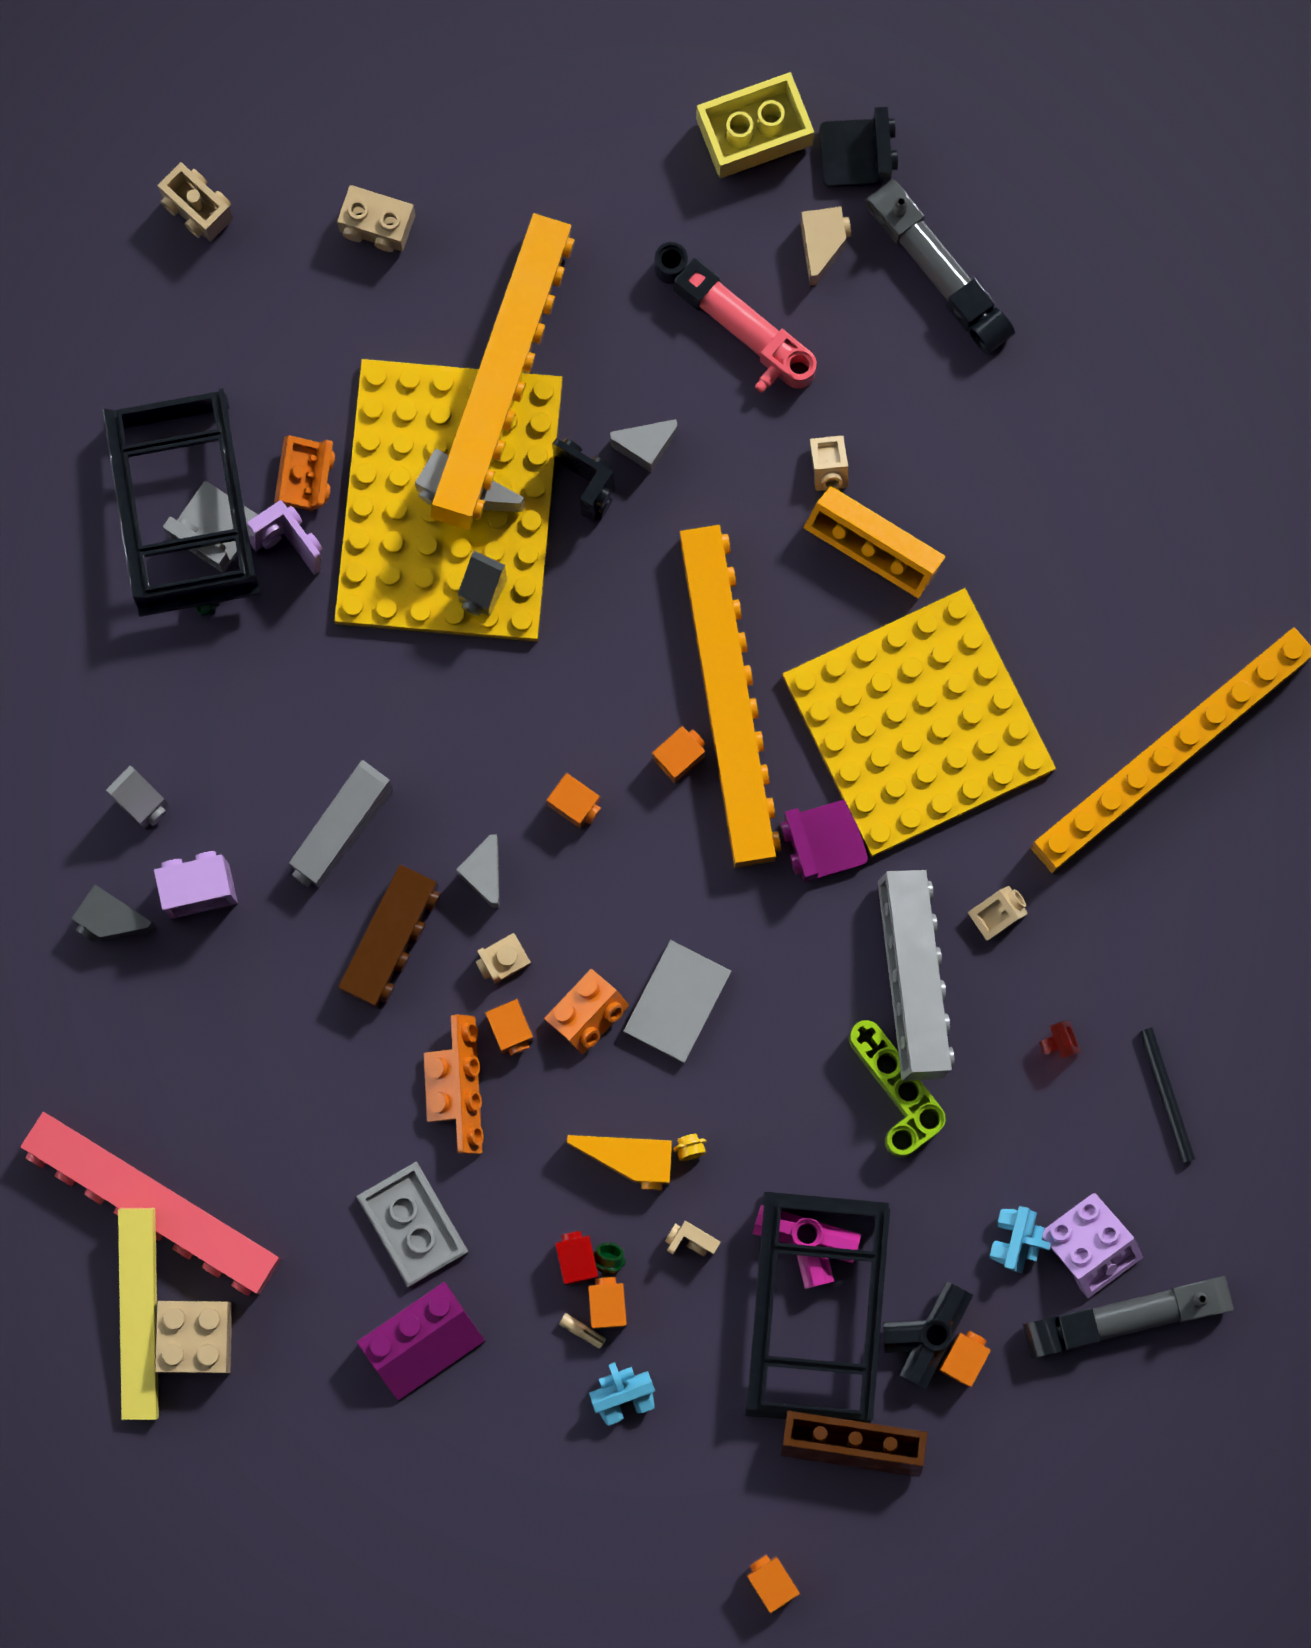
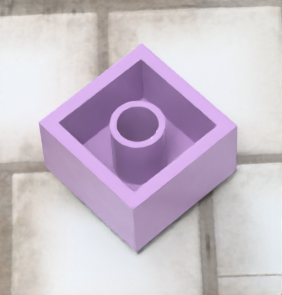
(195, 885)

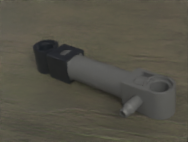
(964, 296)
(1128, 1317)

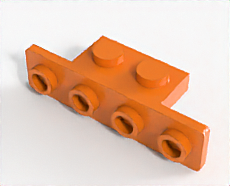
(454, 1085)

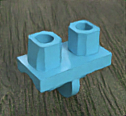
(1022, 1225)
(621, 1388)

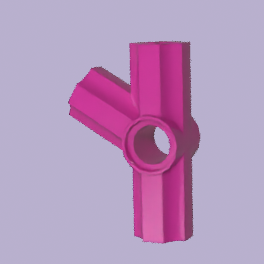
(814, 1270)

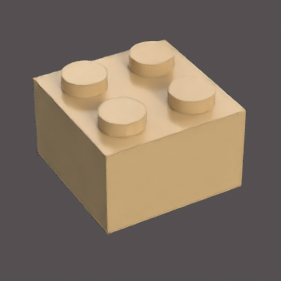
(193, 1337)

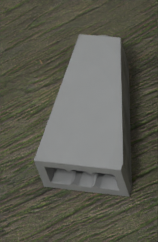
(341, 824)

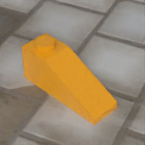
(635, 1159)

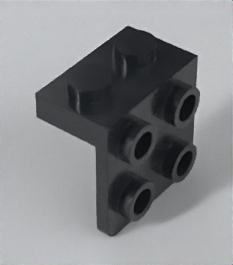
(858, 150)
(597, 495)

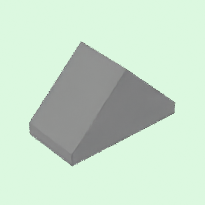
(645, 443)
(482, 870)

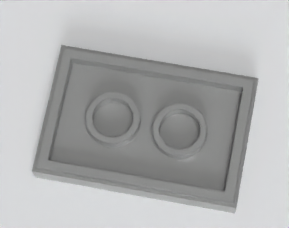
(677, 1001)
(412, 1224)

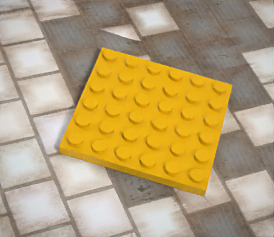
(918, 722)

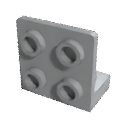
(207, 514)

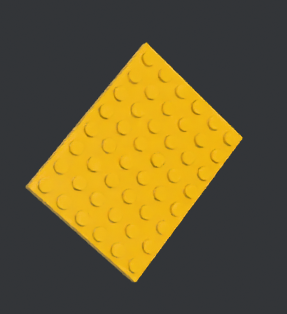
(401, 563)

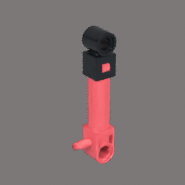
(704, 291)

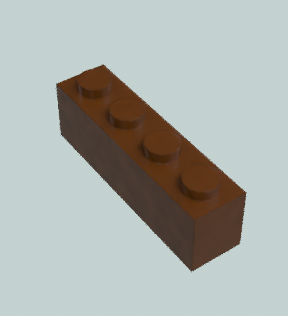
(389, 936)
(854, 1444)

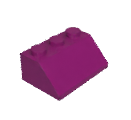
(421, 1341)

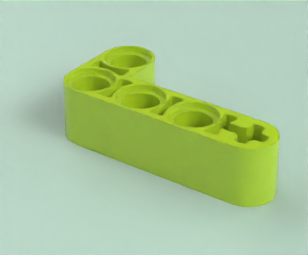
(890, 1083)

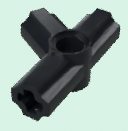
(911, 1335)

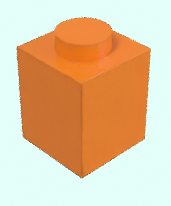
(679, 753)
(574, 801)
(510, 1028)
(607, 1303)
(965, 1358)
(772, 1582)

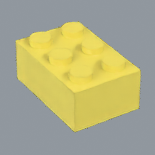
(755, 125)

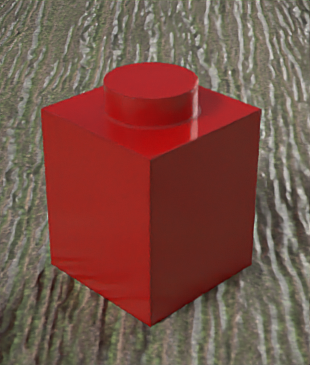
(576, 1258)

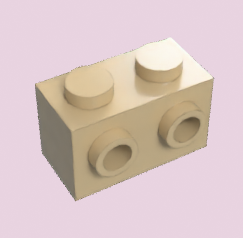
(189, 196)
(375, 219)

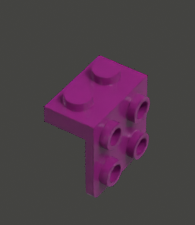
(823, 840)

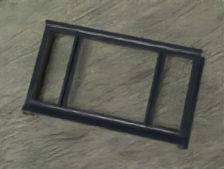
(194, 591)
(769, 1248)

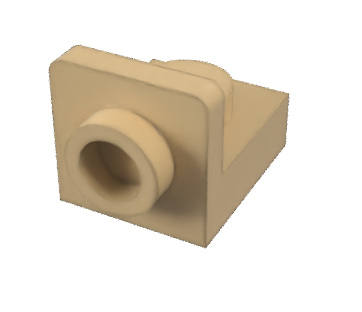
(829, 462)
(998, 912)
(502, 959)
(698, 1239)

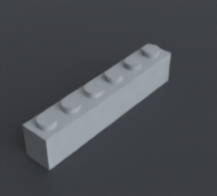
(915, 975)

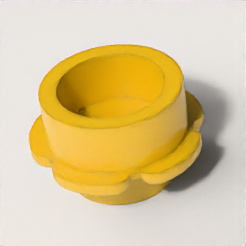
(690, 1147)

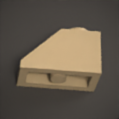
(823, 239)

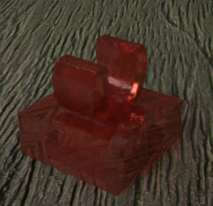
(1062, 1040)

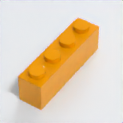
(874, 542)

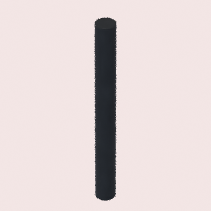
(1167, 1095)

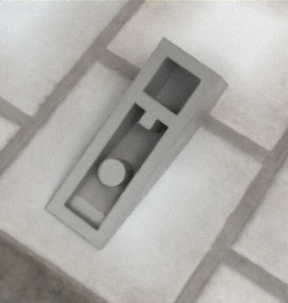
(497, 499)

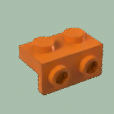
(304, 473)
(587, 1011)

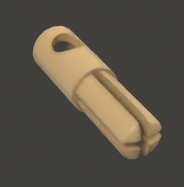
(582, 1331)

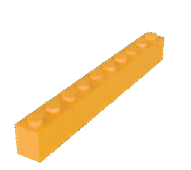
(501, 372)
(727, 696)
(1172, 750)

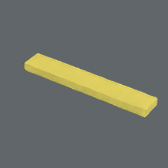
(138, 1313)

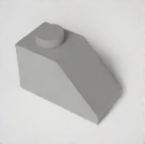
(138, 798)

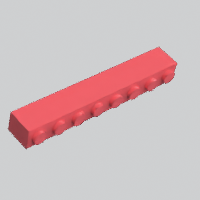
(127, 1187)

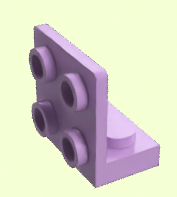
(278, 519)
(1092, 1244)

